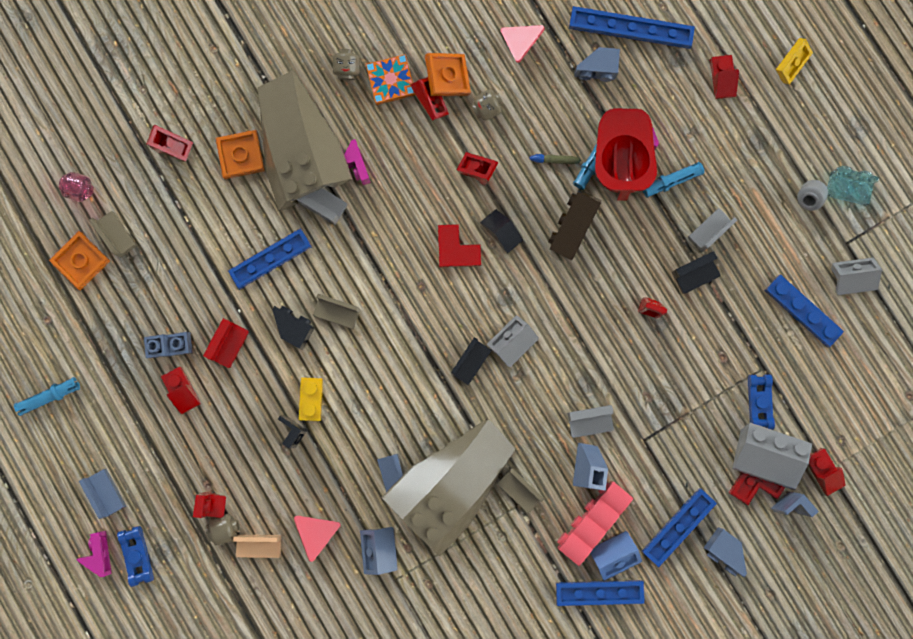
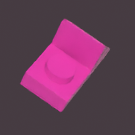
(355, 159)
(100, 560)

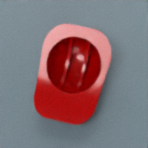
(625, 152)

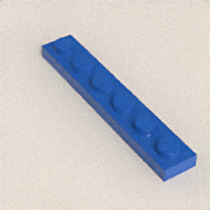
(631, 27)

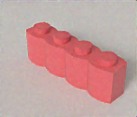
(595, 522)

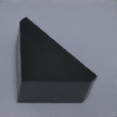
(502, 230)

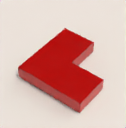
(452, 253)
(747, 486)

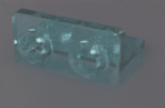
(851, 185)

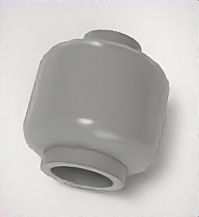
(812, 195)

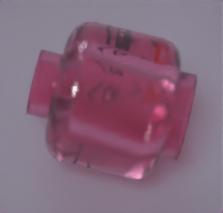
(75, 186)

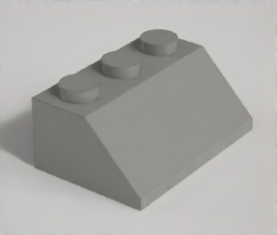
(771, 456)

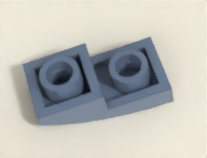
(168, 345)

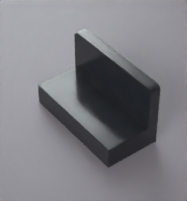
(696, 273)
(471, 361)
(296, 433)

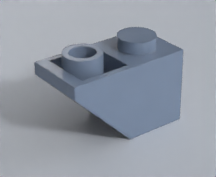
(601, 65)
(590, 468)
(727, 549)

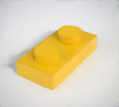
(794, 61)
(310, 399)

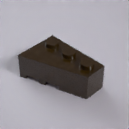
(574, 224)

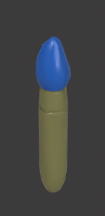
(558, 159)

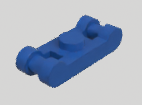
(761, 401)
(135, 556)

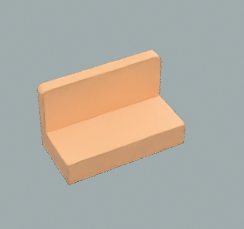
(258, 546)

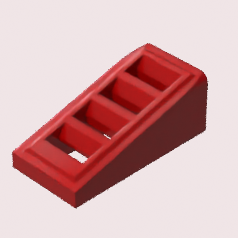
(422, 91)
(652, 308)

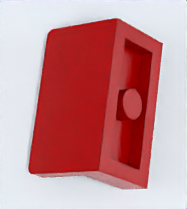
(226, 343)

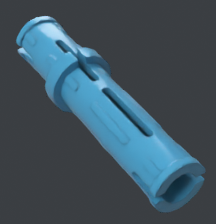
(587, 171)
(663, 182)
(55, 392)

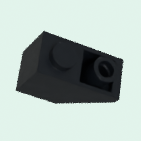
(292, 329)

